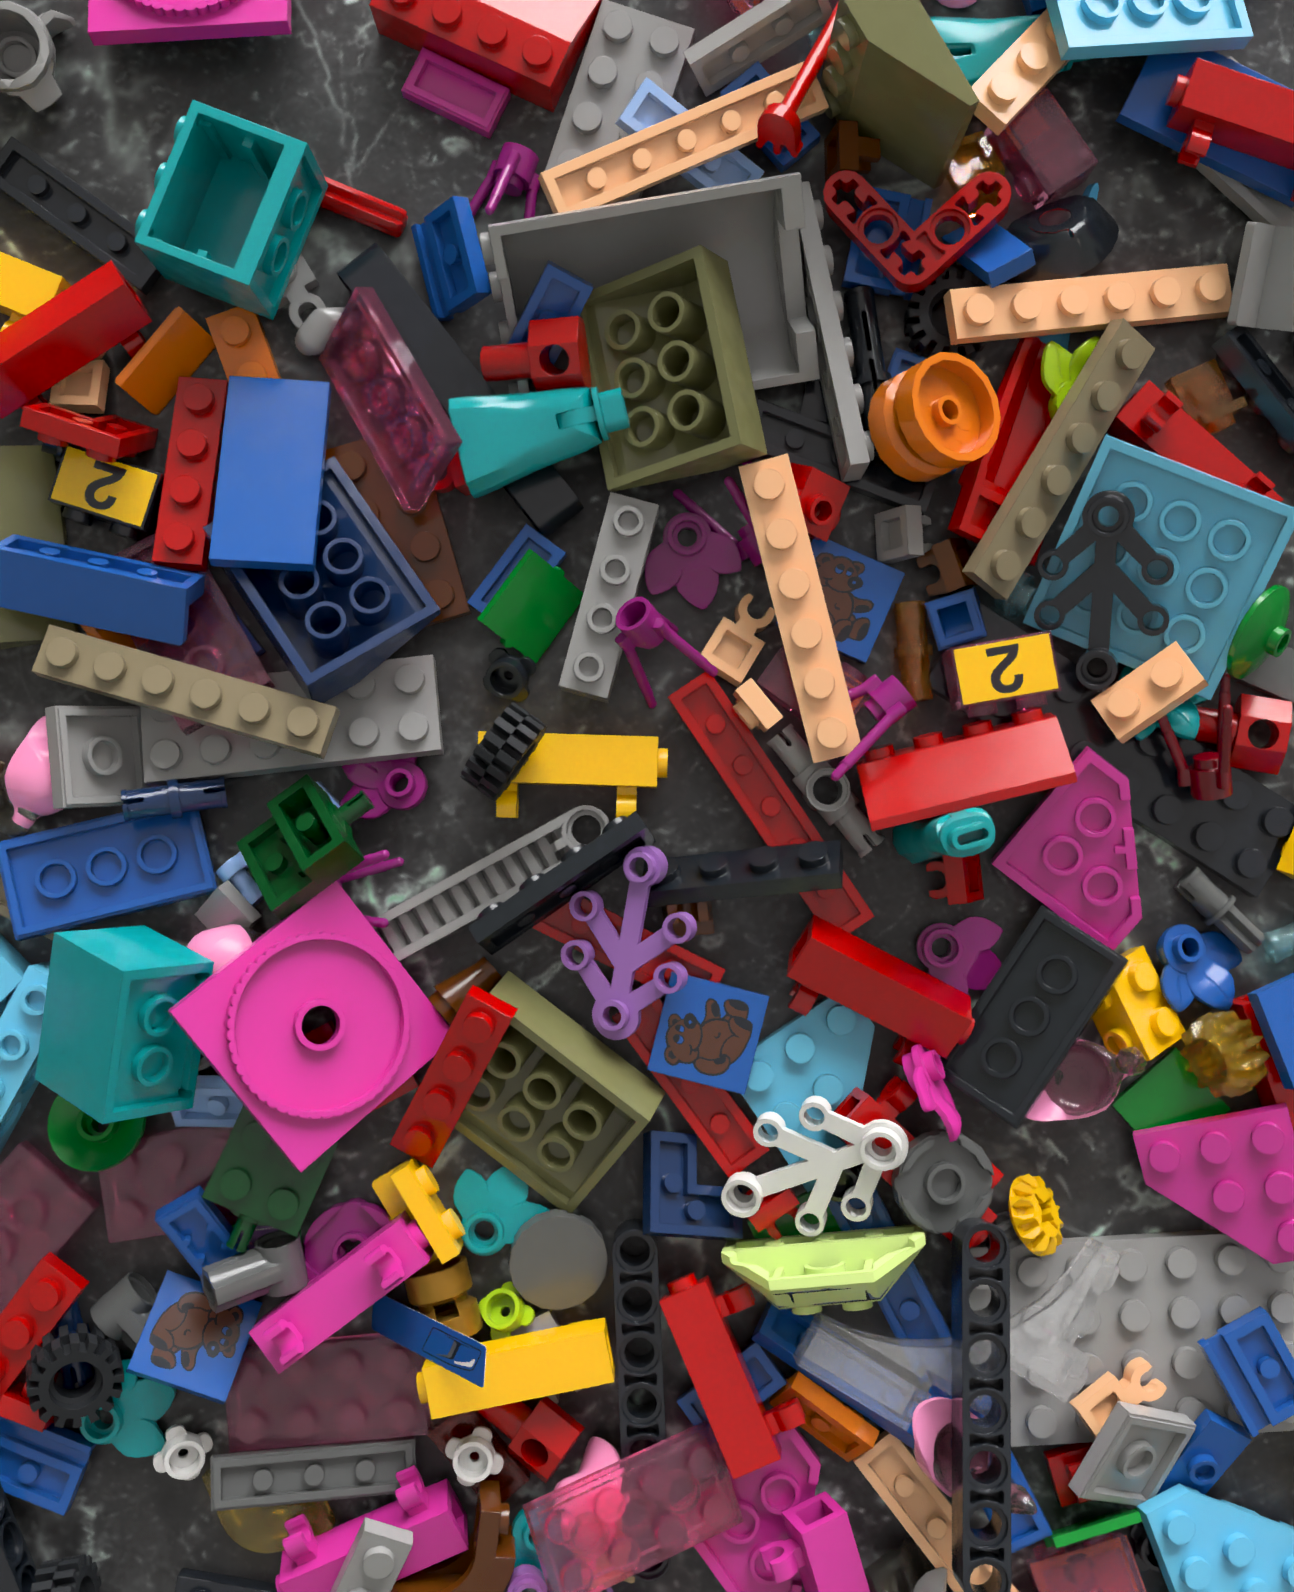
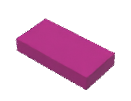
(456, 93)

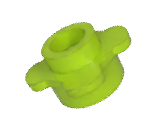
(496, 1301)

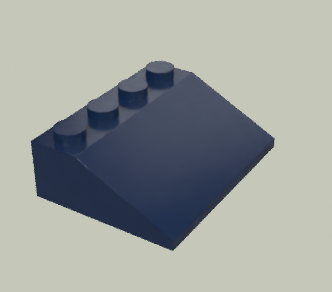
(349, 611)

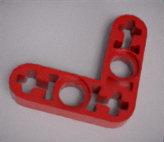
(922, 242)

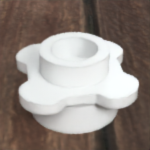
(186, 1466)
(470, 1470)

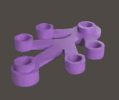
(627, 950)

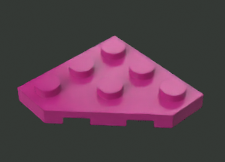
(1081, 852)
(1229, 1173)
(761, 1498)

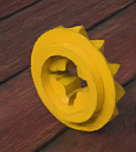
(1035, 1215)

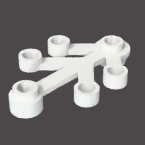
(820, 1163)

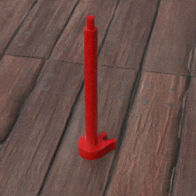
(779, 120)

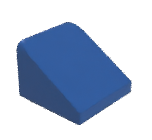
(956, 618)

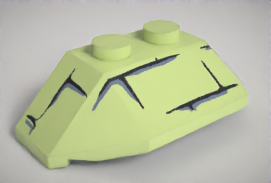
(827, 1268)

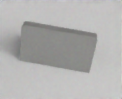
(1264, 279)

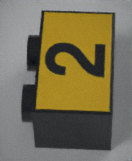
(107, 492)

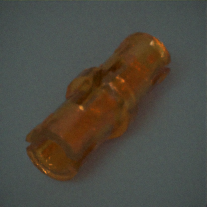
(913, 649)

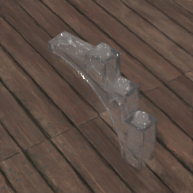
(898, 1372)

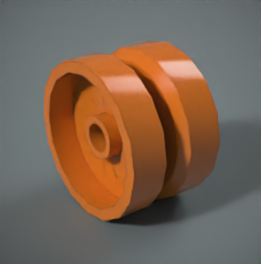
(934, 417)

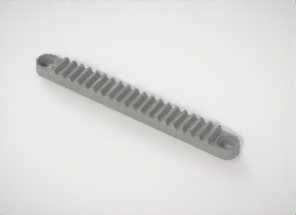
(466, 893)

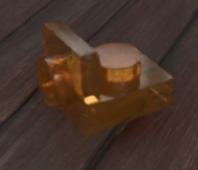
(972, 158)
(1206, 396)

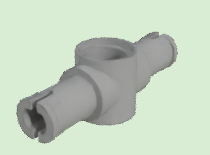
(844, 809)

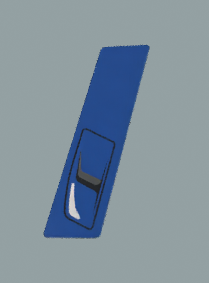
(430, 1339)

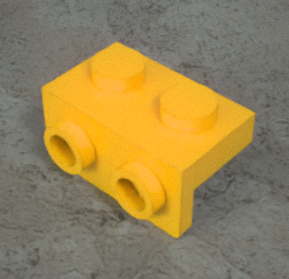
(1137, 1011)
(414, 1191)

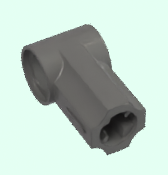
(270, 1269)
(125, 1309)

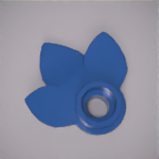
(1201, 971)

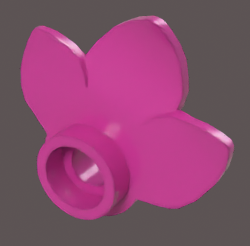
(926, 1076)

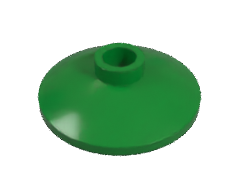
(1260, 632)
(81, 1144)

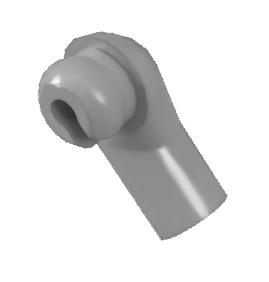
(316, 330)

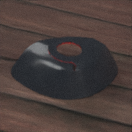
(1053, 248)

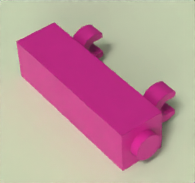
(342, 1292)
(429, 1512)
(818, 1547)

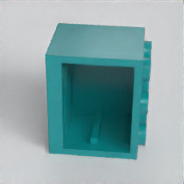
(231, 209)
(109, 1027)

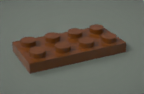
(417, 533)

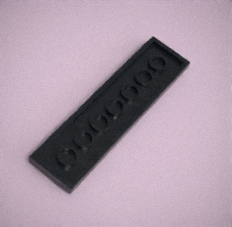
(1229, 836)

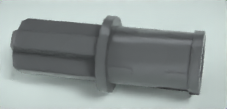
(1219, 909)

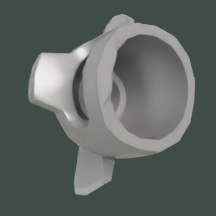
(30, 54)

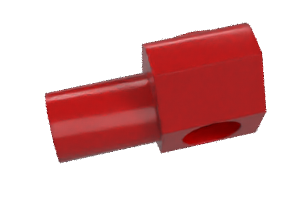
(532, 359)
(1247, 710)
(538, 1436)

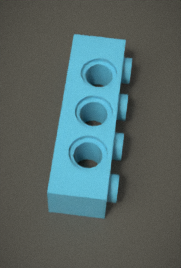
(20, 1046)

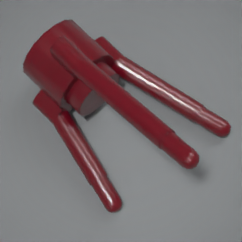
(1211, 771)

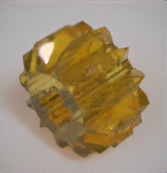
(1224, 1054)

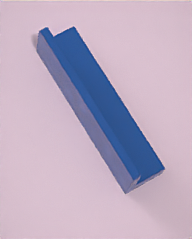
(97, 589)

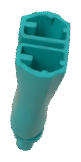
(981, 42)
(530, 430)
(950, 834)

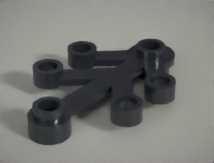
(1103, 580)

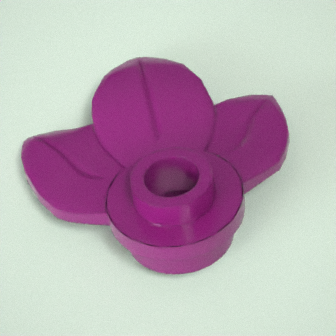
(694, 567)
(379, 783)
(968, 958)

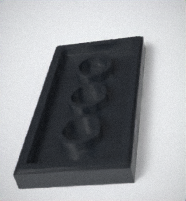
(1032, 1015)

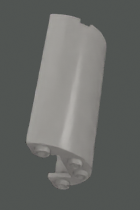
(743, 222)

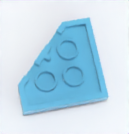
(810, 1057)
(1217, 1544)

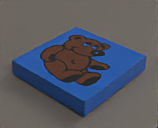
(856, 596)
(708, 1033)
(190, 1343)

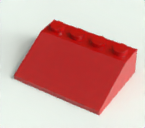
(511, 42)

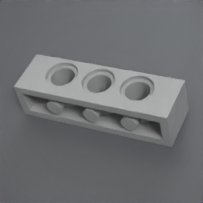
(611, 582)

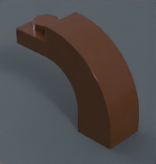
(485, 1564)

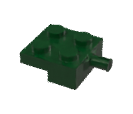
(303, 845)
(261, 1183)

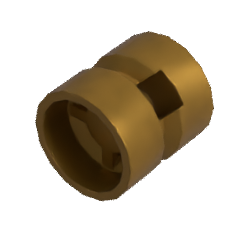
(441, 1284)

